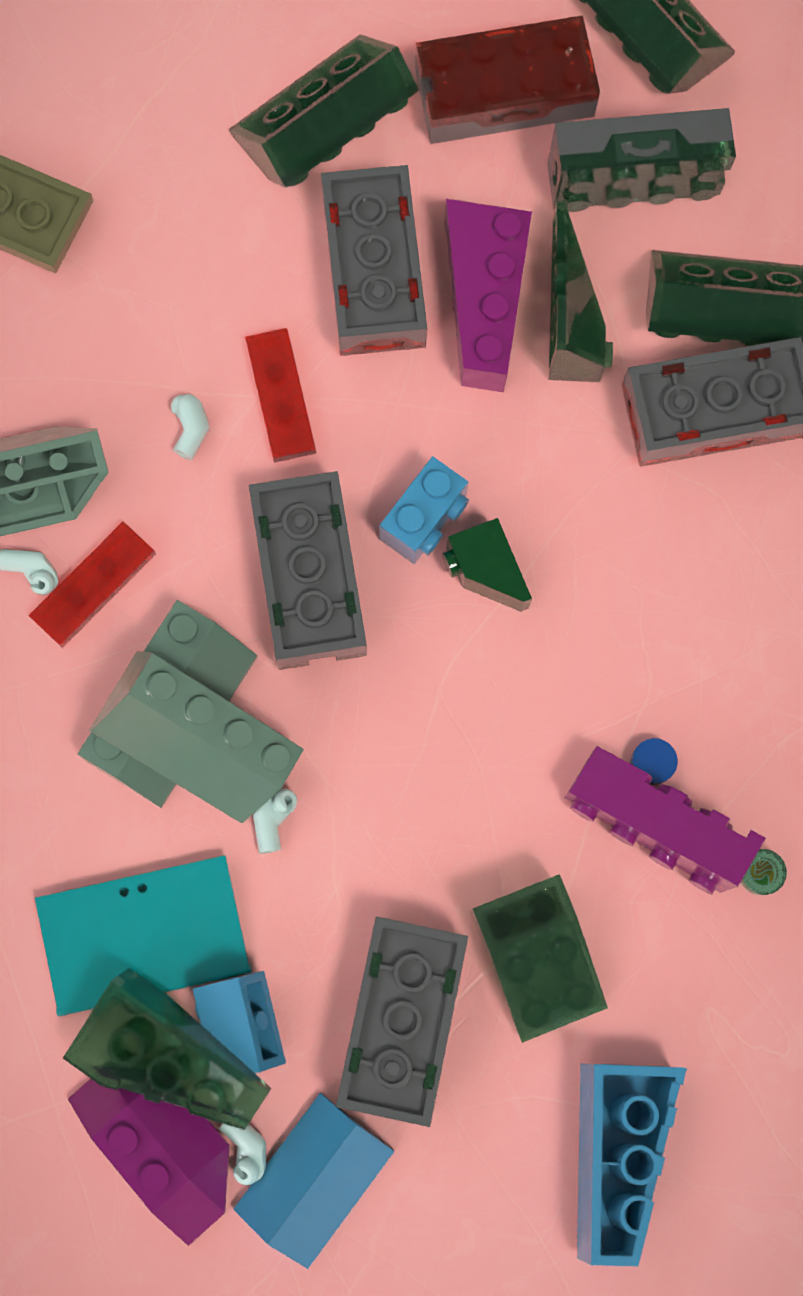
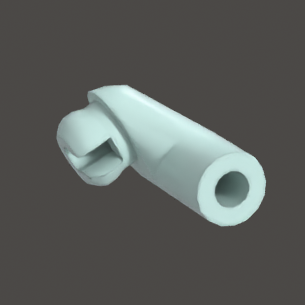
(194, 422)
(34, 566)
(270, 817)
(249, 1154)

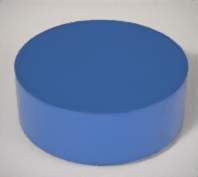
(655, 758)

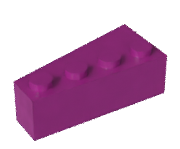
(486, 276)
(663, 822)

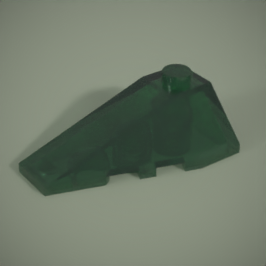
(576, 322)
(157, 1049)

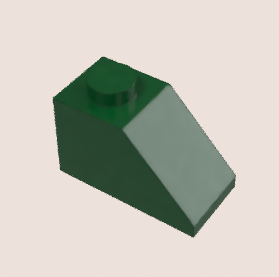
(487, 565)

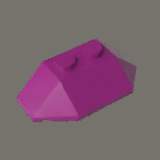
(162, 1153)

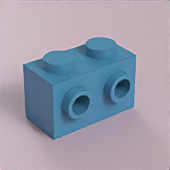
(423, 510)
(242, 1019)

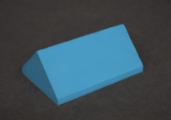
(313, 1182)

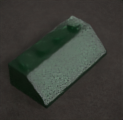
(666, 38)
(325, 110)
(724, 298)

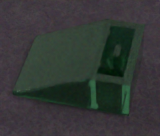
(539, 958)

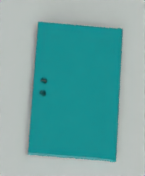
(168, 927)

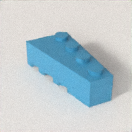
(621, 1151)

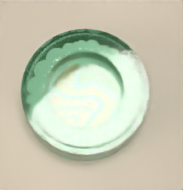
(765, 873)

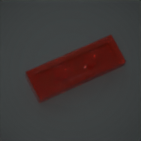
(280, 395)
(92, 584)

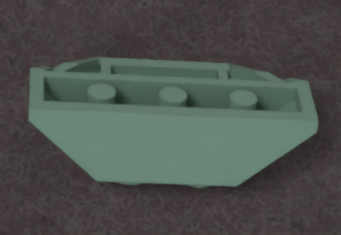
(48, 476)

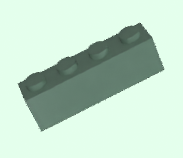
(203, 653)
(195, 737)

